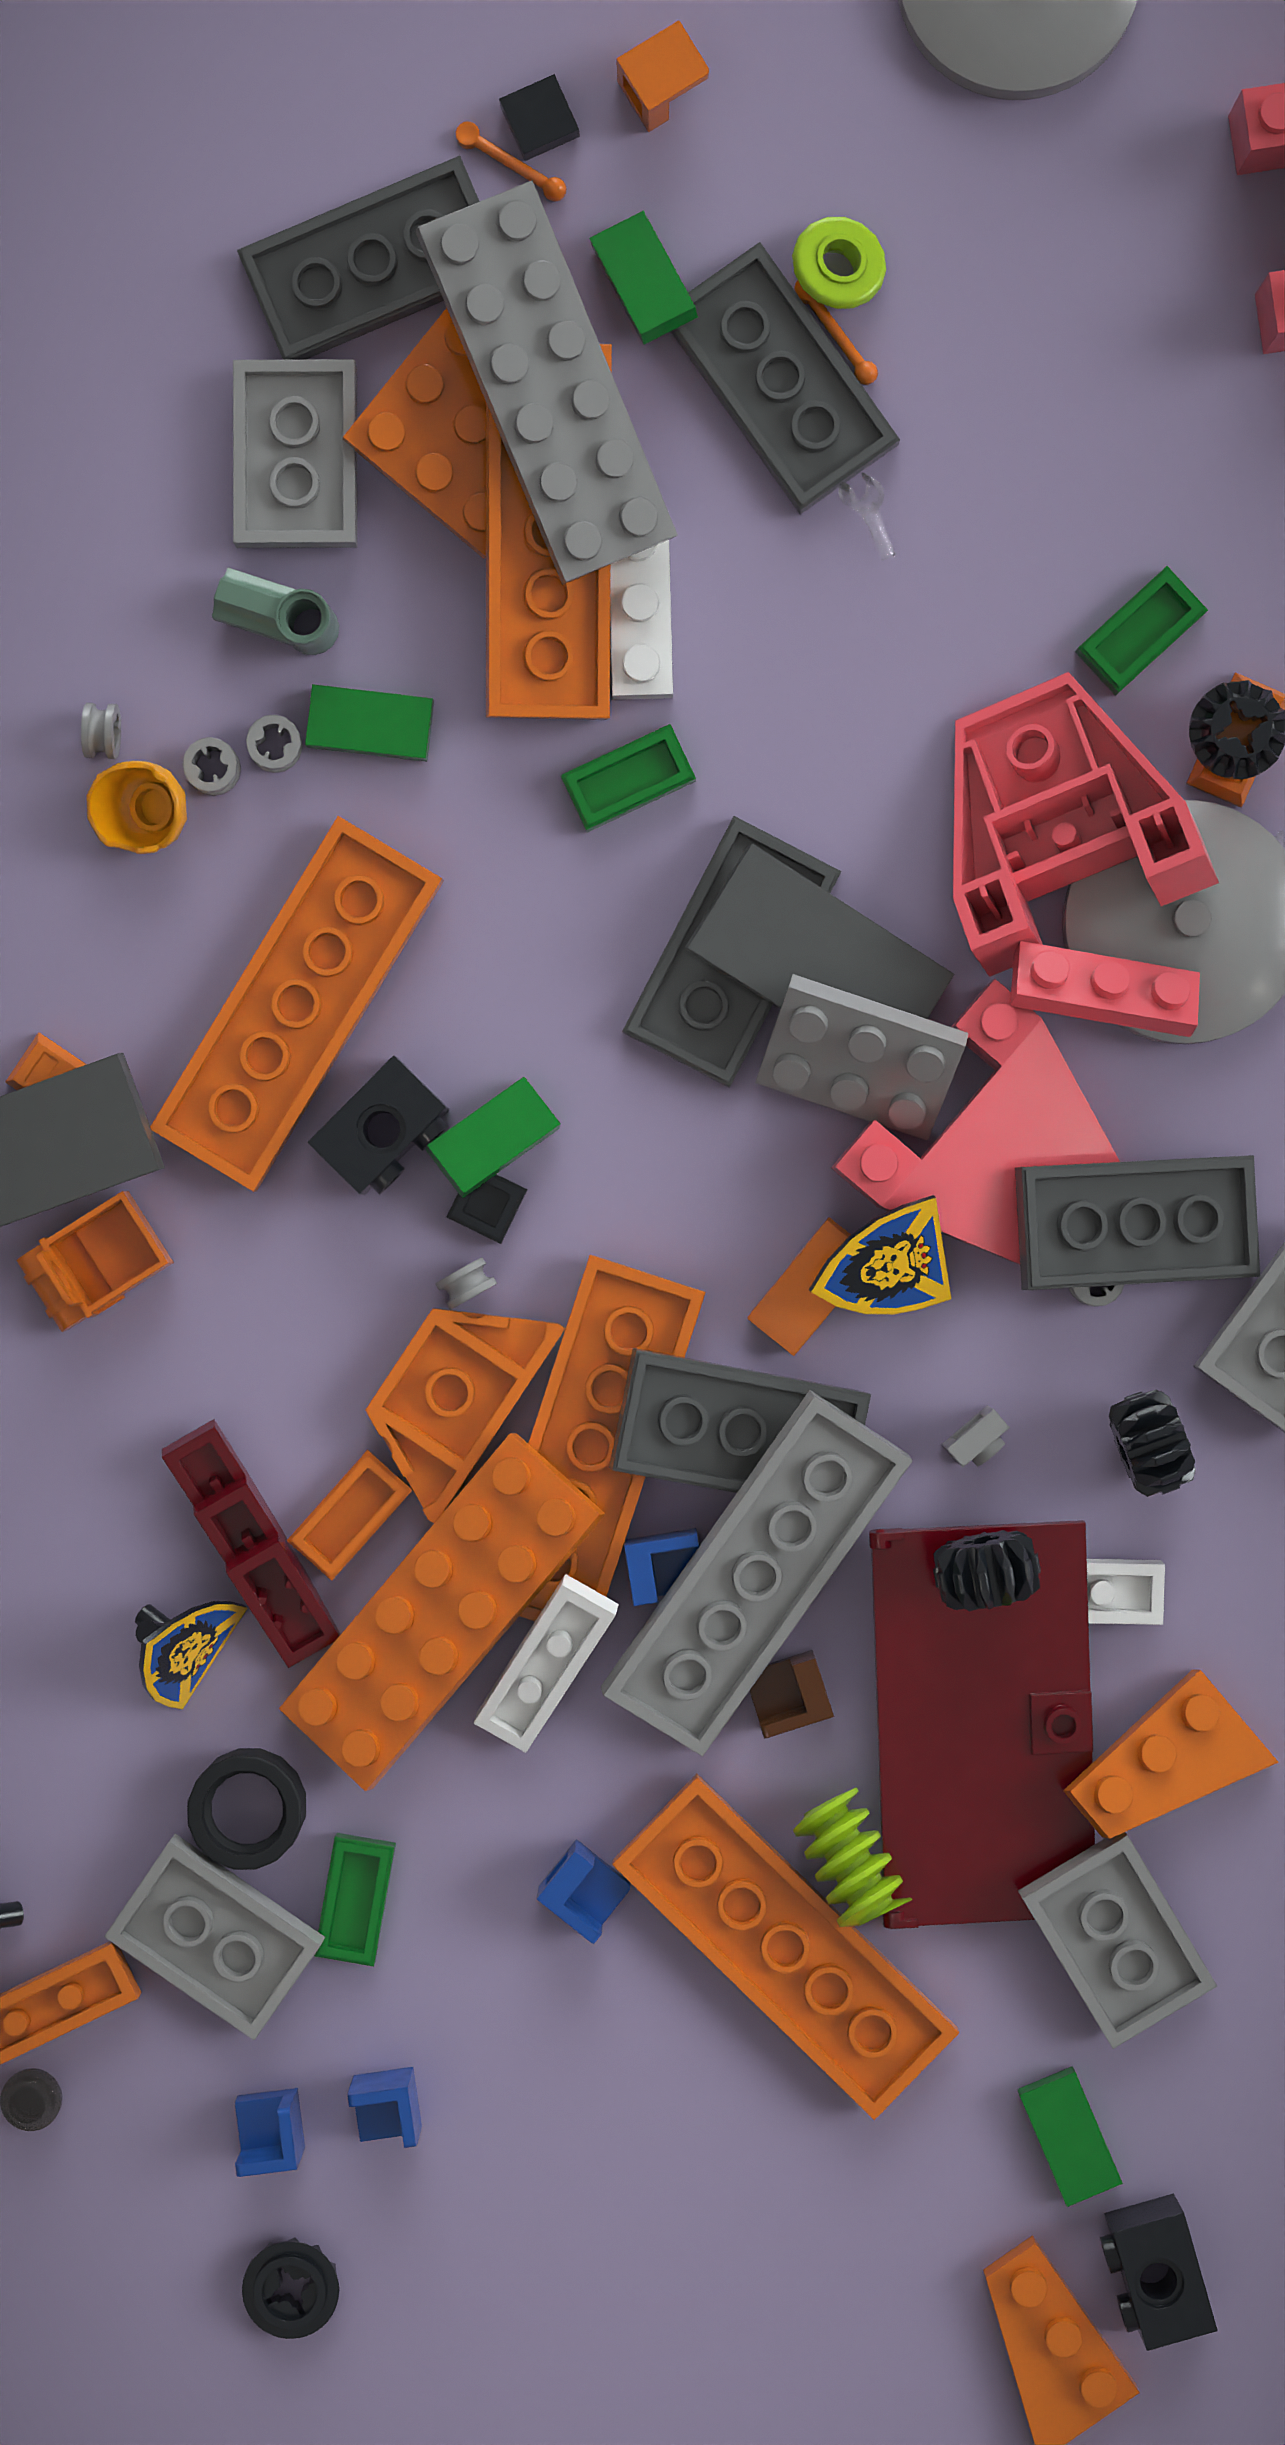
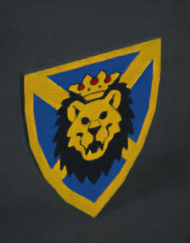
(889, 1263)
(182, 1648)

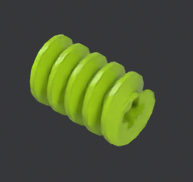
(849, 1860)

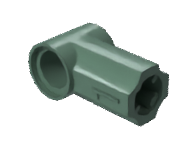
(272, 610)

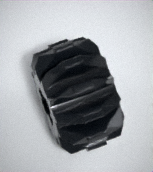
(1152, 1442)
(986, 1570)

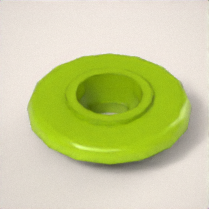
(853, 242)

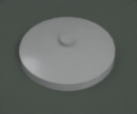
(1016, 44)
(1224, 931)

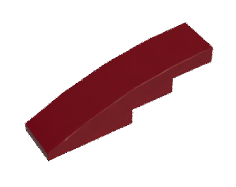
(251, 1543)

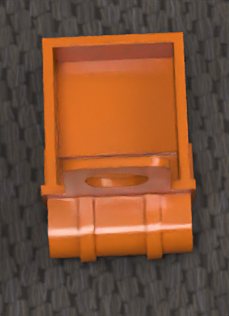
(94, 1261)

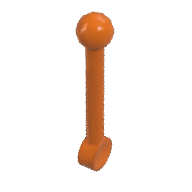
(469, 137)
(864, 371)

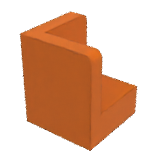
(660, 72)

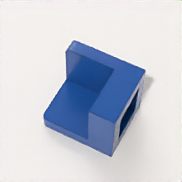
(657, 1562)
(583, 1890)
(386, 2105)
(269, 2132)

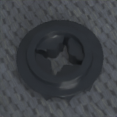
(1228, 756)
(282, 2314)

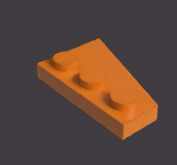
(1169, 1758)
(1055, 2350)

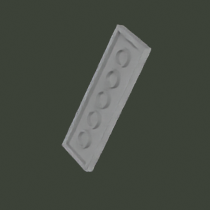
(546, 381)
(756, 1573)

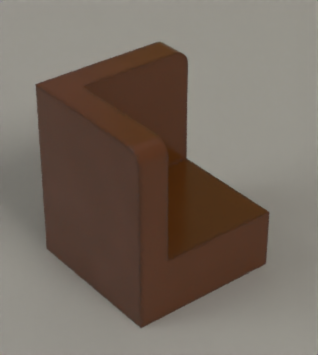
(790, 1695)

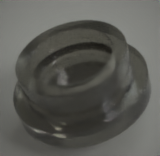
(31, 2099)

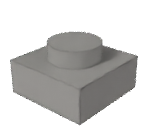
(978, 1438)

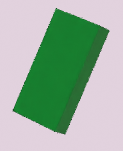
(643, 277)
(1141, 630)
(369, 722)
(628, 778)
(493, 1137)
(355, 1898)
(1069, 2136)

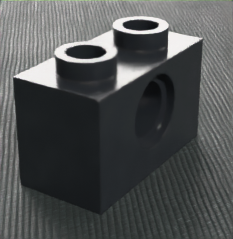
(345, 1138)
(1177, 2304)

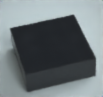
(539, 117)
(489, 1207)

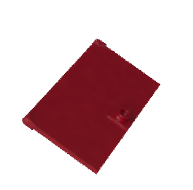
(979, 1727)

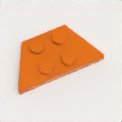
(455, 1395)

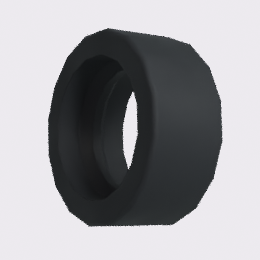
(214, 1842)

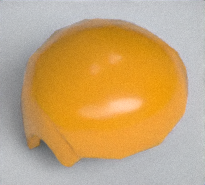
(136, 807)

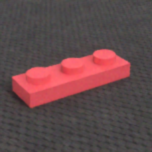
(1105, 989)

